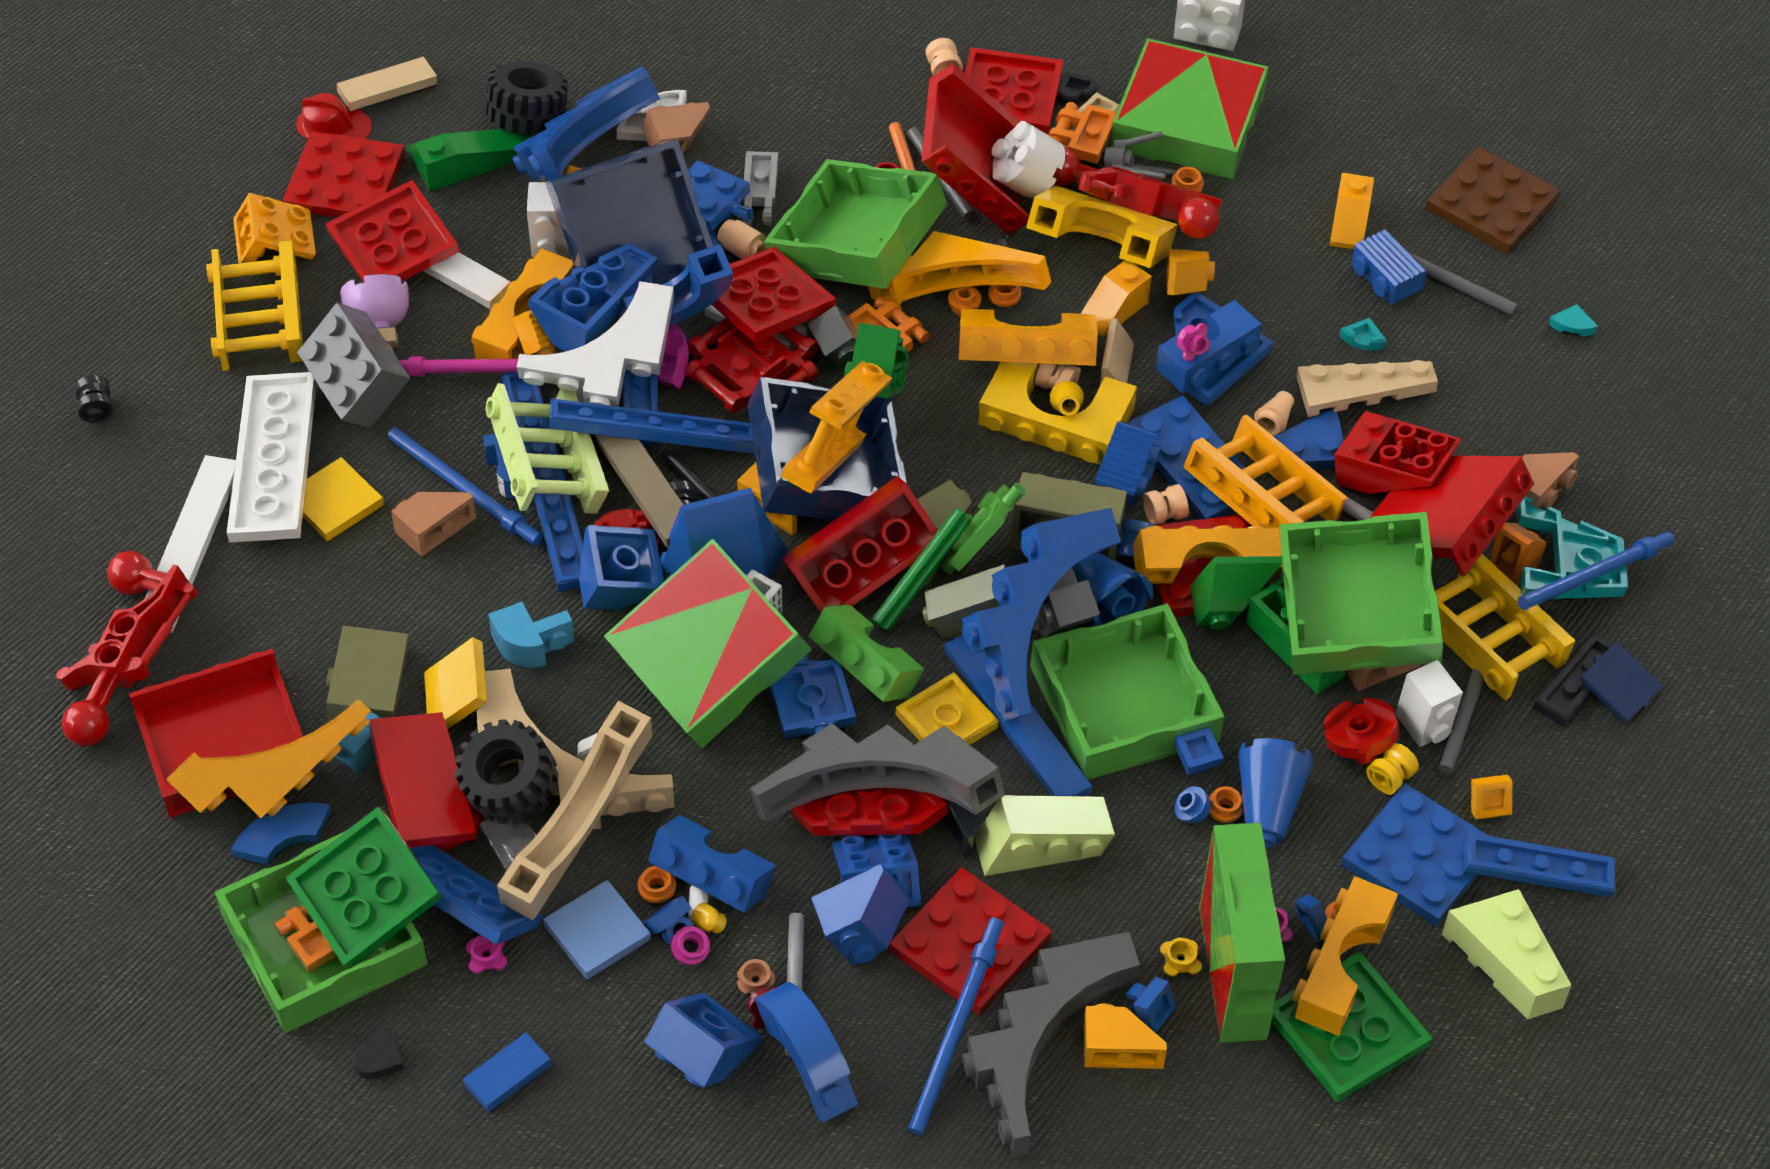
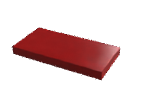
(420, 779)

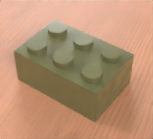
(1059, 498)

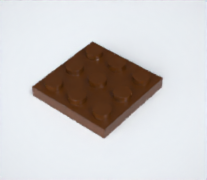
(1492, 199)

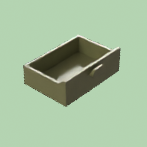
(367, 669)

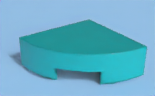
(1573, 321)
(1363, 335)

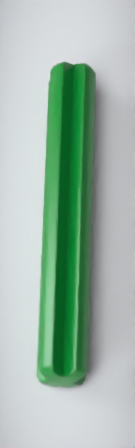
(922, 569)

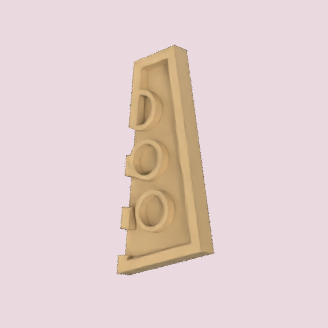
(1351, 383)

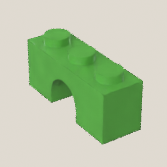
(883, 670)

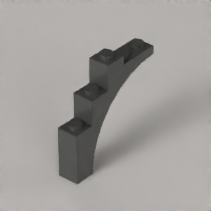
(885, 759)
(1064, 983)

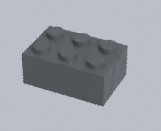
(353, 365)

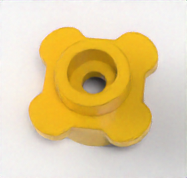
(1184, 948)

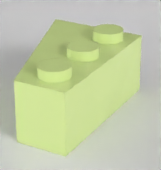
(1042, 832)
(1511, 950)

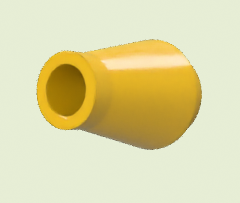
(1063, 391)

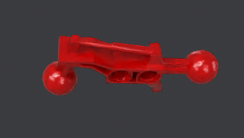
(1193, 210)
(126, 644)

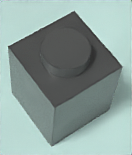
(835, 335)

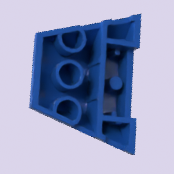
(735, 524)

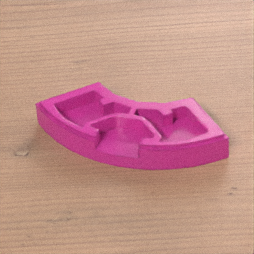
(674, 358)

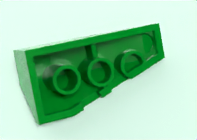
(462, 155)

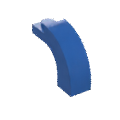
(699, 284)
(810, 1043)

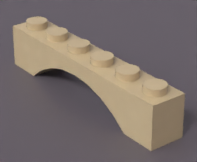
(549, 854)

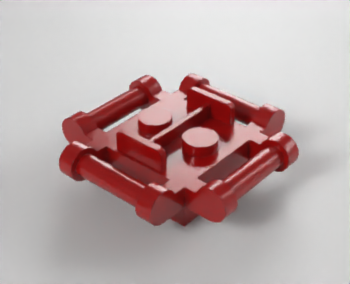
(738, 362)

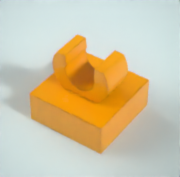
(1491, 796)

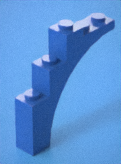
(595, 113)
(1021, 590)

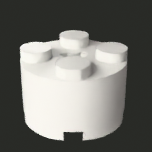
(1027, 160)

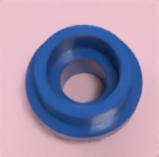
(1192, 805)

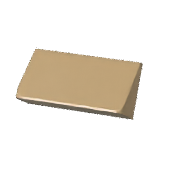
(1117, 353)

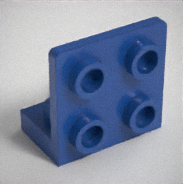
(893, 851)

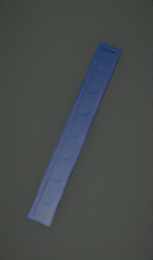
(553, 510)

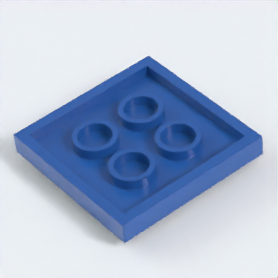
(1416, 853)

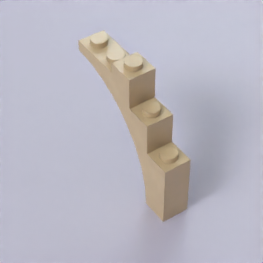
(634, 795)

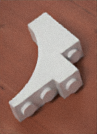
(600, 366)

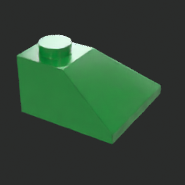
(1227, 586)

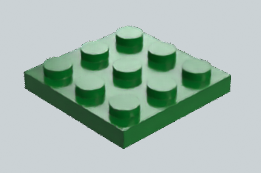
(364, 888)
(1373, 1039)

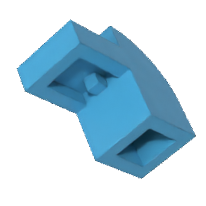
(528, 641)

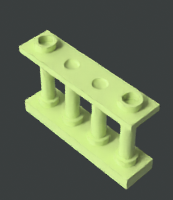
(579, 452)

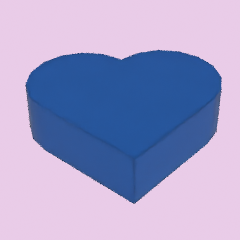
(1312, 915)

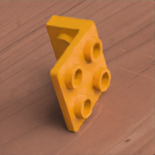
(265, 222)

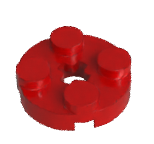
(1366, 743)

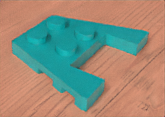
(1574, 549)

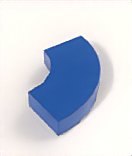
(287, 827)

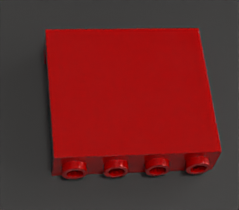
(958, 145)
(1465, 504)
(214, 713)

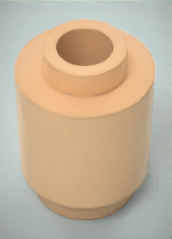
(740, 239)

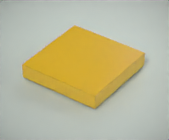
(338, 499)
(457, 683)
(947, 705)

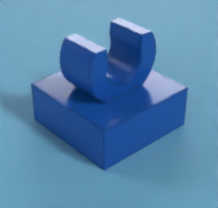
(1198, 750)
(668, 917)
(1153, 1002)

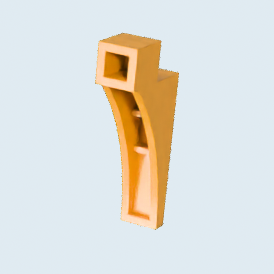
(959, 262)
(268, 775)

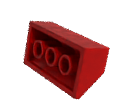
(862, 547)

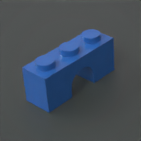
(1231, 335)
(733, 878)

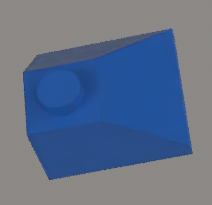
(618, 567)

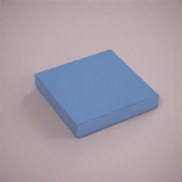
(597, 929)

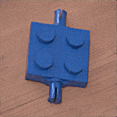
(718, 194)
(812, 698)

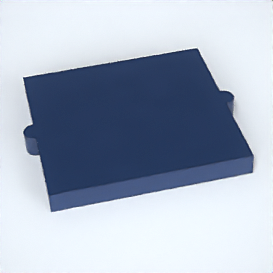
(1620, 682)

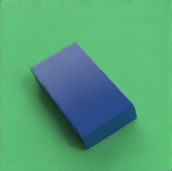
(507, 1072)

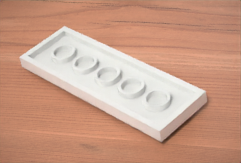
(272, 457)

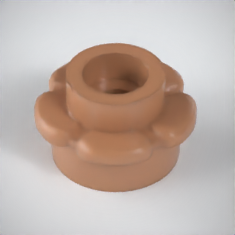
(754, 969)

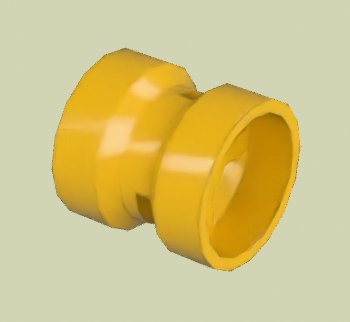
(1389, 772)

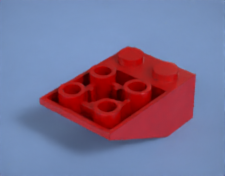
(1391, 455)

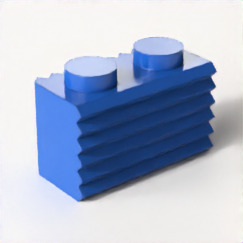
(1388, 267)
(1127, 461)

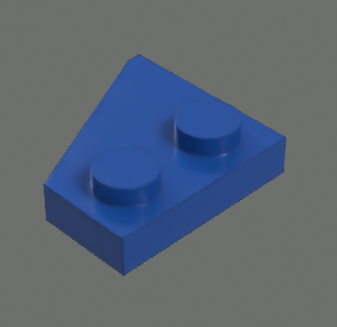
(1315, 440)

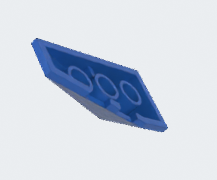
(591, 297)

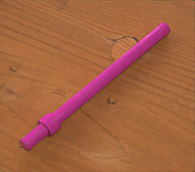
(417, 366)

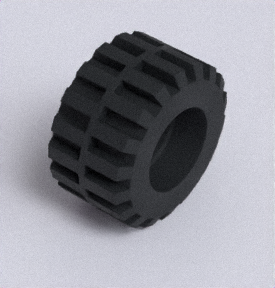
(525, 96)
(490, 750)

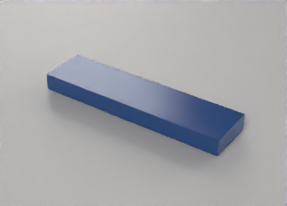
(1539, 864)

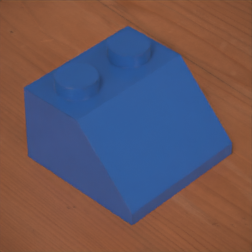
(862, 914)
(701, 1039)

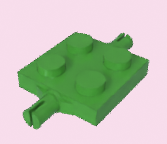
(983, 525)

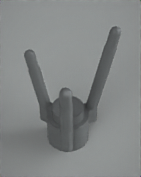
(1124, 158)

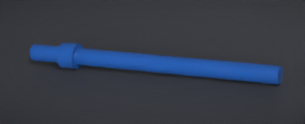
(509, 519)
(1641, 550)
(982, 958)

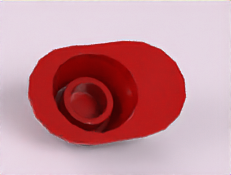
(329, 115)

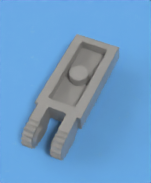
(761, 173)

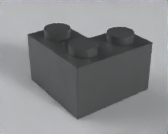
(1066, 606)

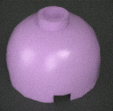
(380, 297)

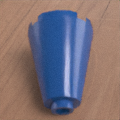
(1114, 586)
(1272, 784)

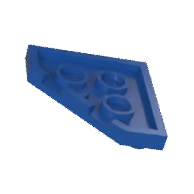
(1196, 310)

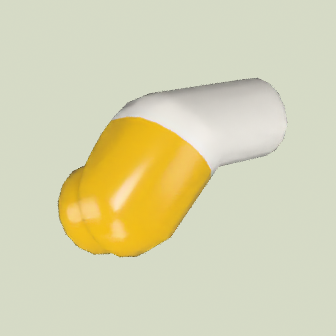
(703, 914)

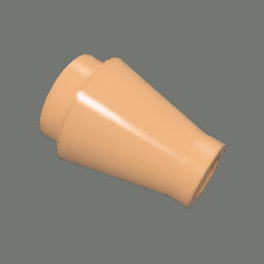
(1275, 413)

